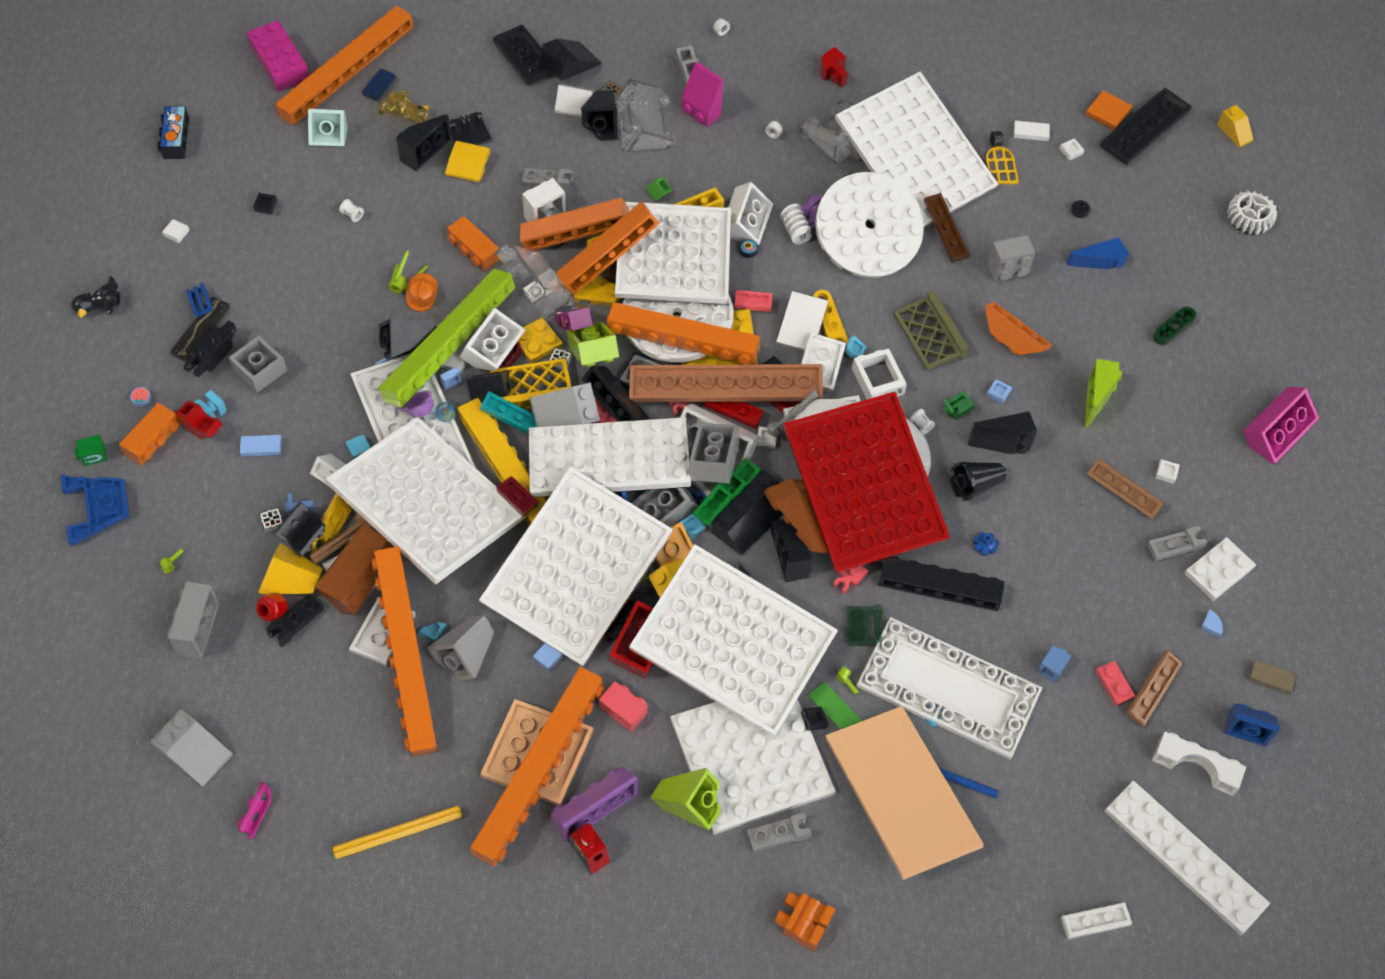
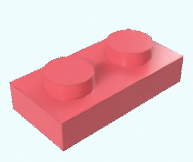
(1115, 683)

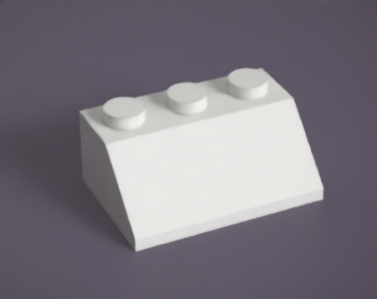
(749, 213)
(492, 342)

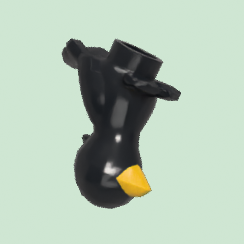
(103, 298)

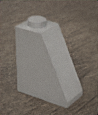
(463, 647)

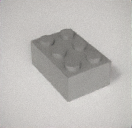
(714, 452)
(193, 620)

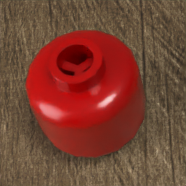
(271, 607)

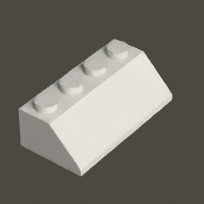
(695, 414)

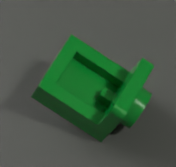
(958, 405)

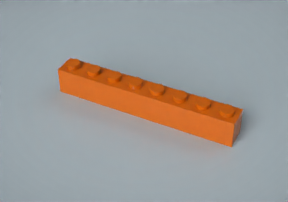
(683, 333)

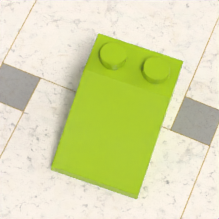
(1100, 387)

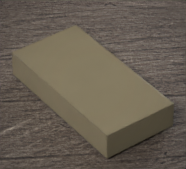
(1272, 677)

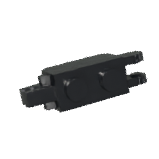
(211, 349)

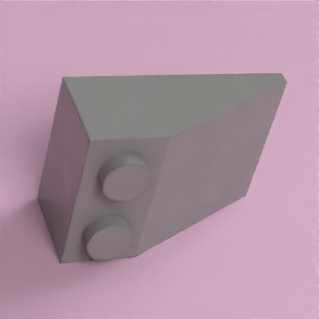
(565, 407)
(667, 504)
(191, 748)

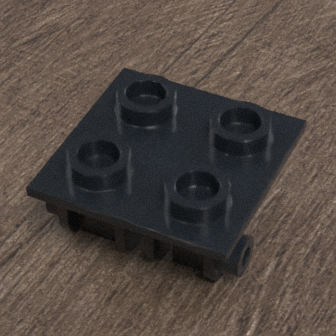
(469, 129)

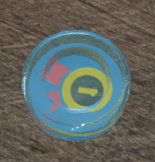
(445, 412)

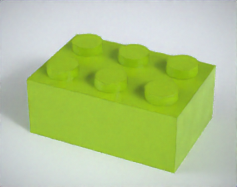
(593, 344)

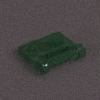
(858, 625)

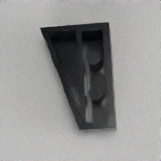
(791, 551)

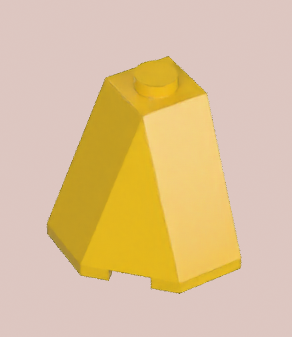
(290, 573)

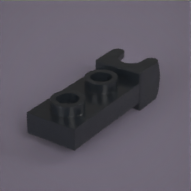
(294, 619)

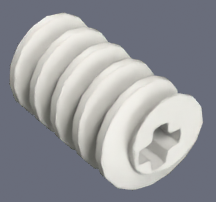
(796, 224)

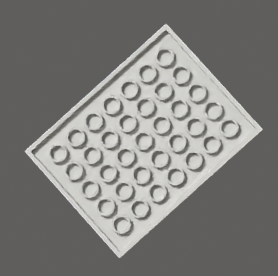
(425, 499)
(576, 566)
(733, 640)

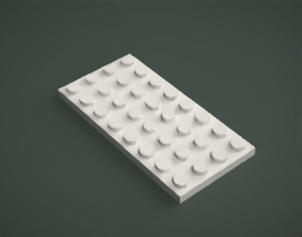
(385, 417)
(612, 454)

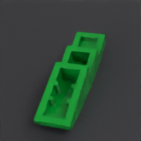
(725, 492)

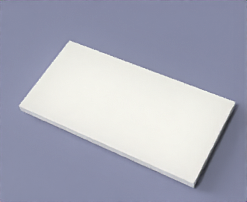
(976, 696)

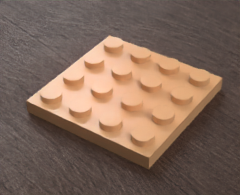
(514, 742)

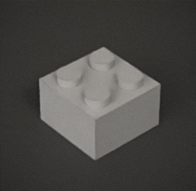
(1010, 258)
(257, 364)

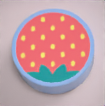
(140, 397)

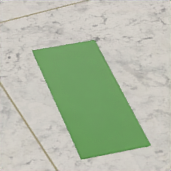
(834, 706)

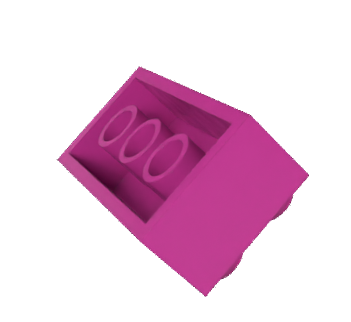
(278, 55)

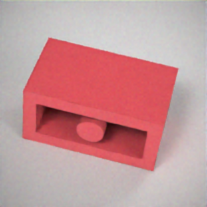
(623, 706)

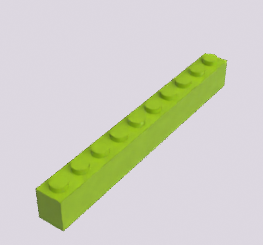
(446, 338)

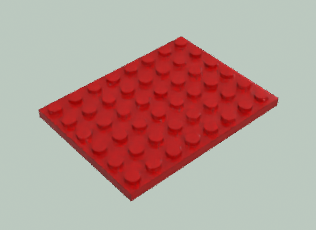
(866, 482)

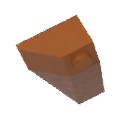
(794, 503)

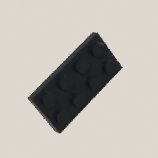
(522, 54)

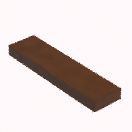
(946, 227)

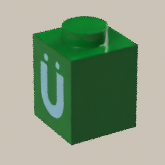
(91, 450)

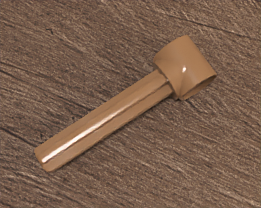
(338, 541)

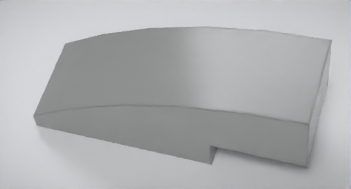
(685, 60)

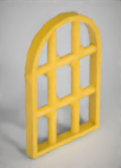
(997, 171)

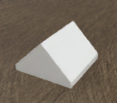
(571, 99)

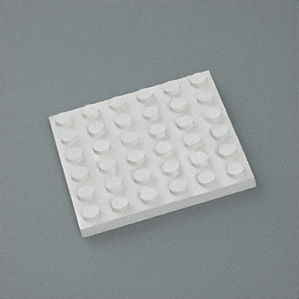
(680, 257)
(754, 770)

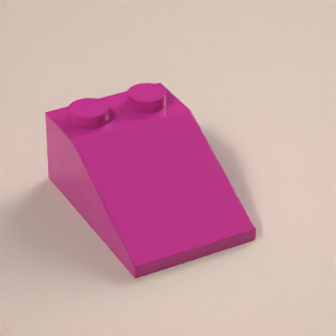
(703, 95)

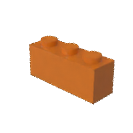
(472, 243)
(149, 434)

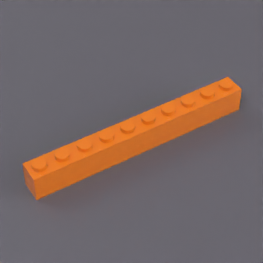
(344, 65)
(405, 650)
(536, 767)

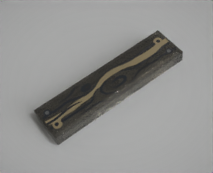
(199, 329)

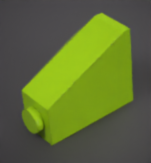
(690, 797)

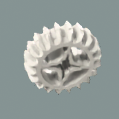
(1253, 209)

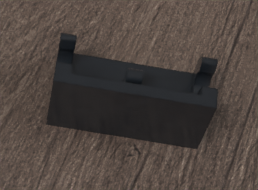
(495, 382)

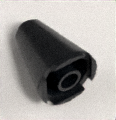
(975, 478)

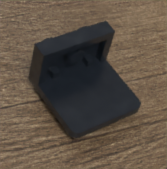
(301, 528)

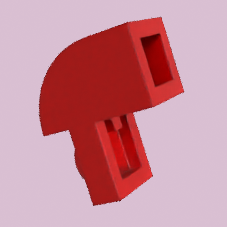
(833, 67)
(197, 421)

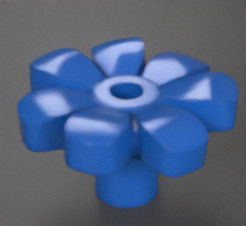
(985, 543)

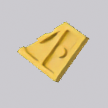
(598, 292)

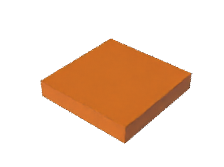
(1108, 110)

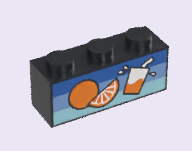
(173, 132)

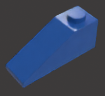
(1101, 255)

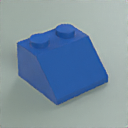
(1251, 724)

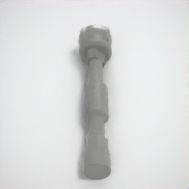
(774, 428)

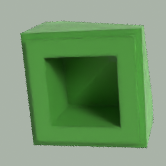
(659, 188)

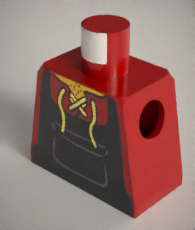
(589, 845)

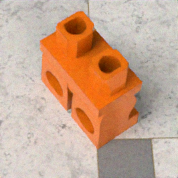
(807, 920)

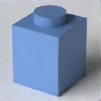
(1054, 663)

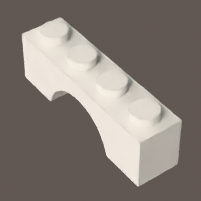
(1224, 772)

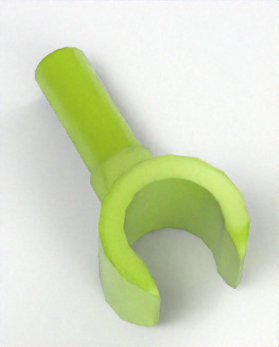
(166, 563)
(843, 675)

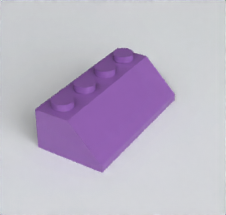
(595, 802)

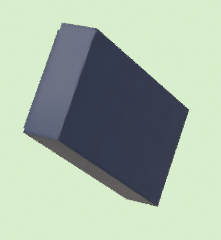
(378, 84)

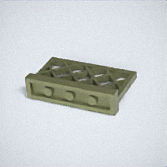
(946, 326)

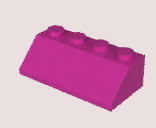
(1282, 423)

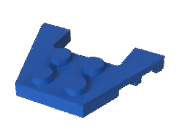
(105, 504)

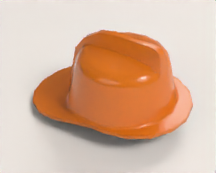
(421, 292)

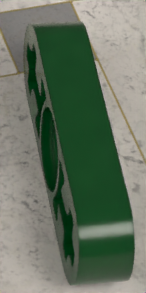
(1172, 332)

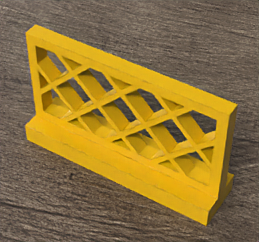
(523, 400)

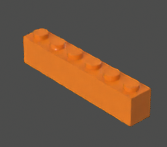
(572, 224)
(607, 248)

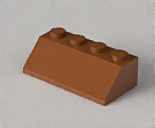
(352, 573)

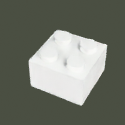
(544, 201)

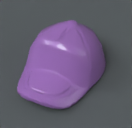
(419, 404)

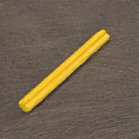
(397, 832)

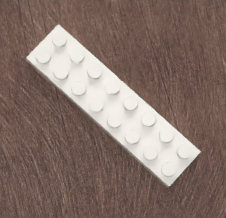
(1187, 858)

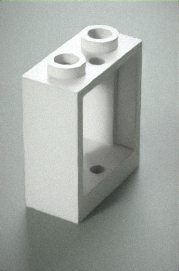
(879, 356)

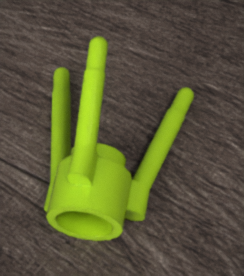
(398, 281)

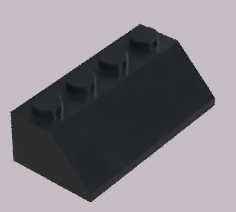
(747, 515)

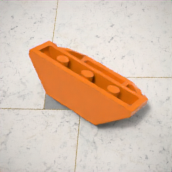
(1013, 332)

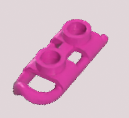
(257, 806)

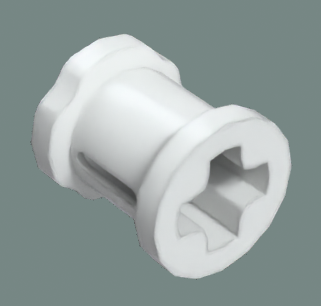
(354, 212)
(922, 421)

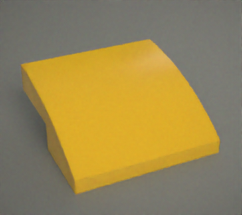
(467, 161)

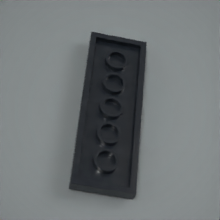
(1145, 126)

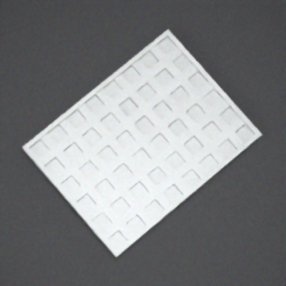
(917, 143)

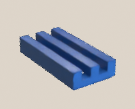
(196, 292)

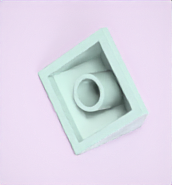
(327, 127)

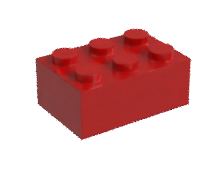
(620, 653)

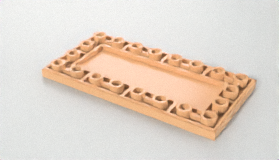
(903, 792)

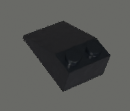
(567, 58)
(423, 141)
(1004, 434)

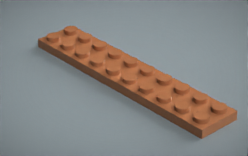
(724, 382)

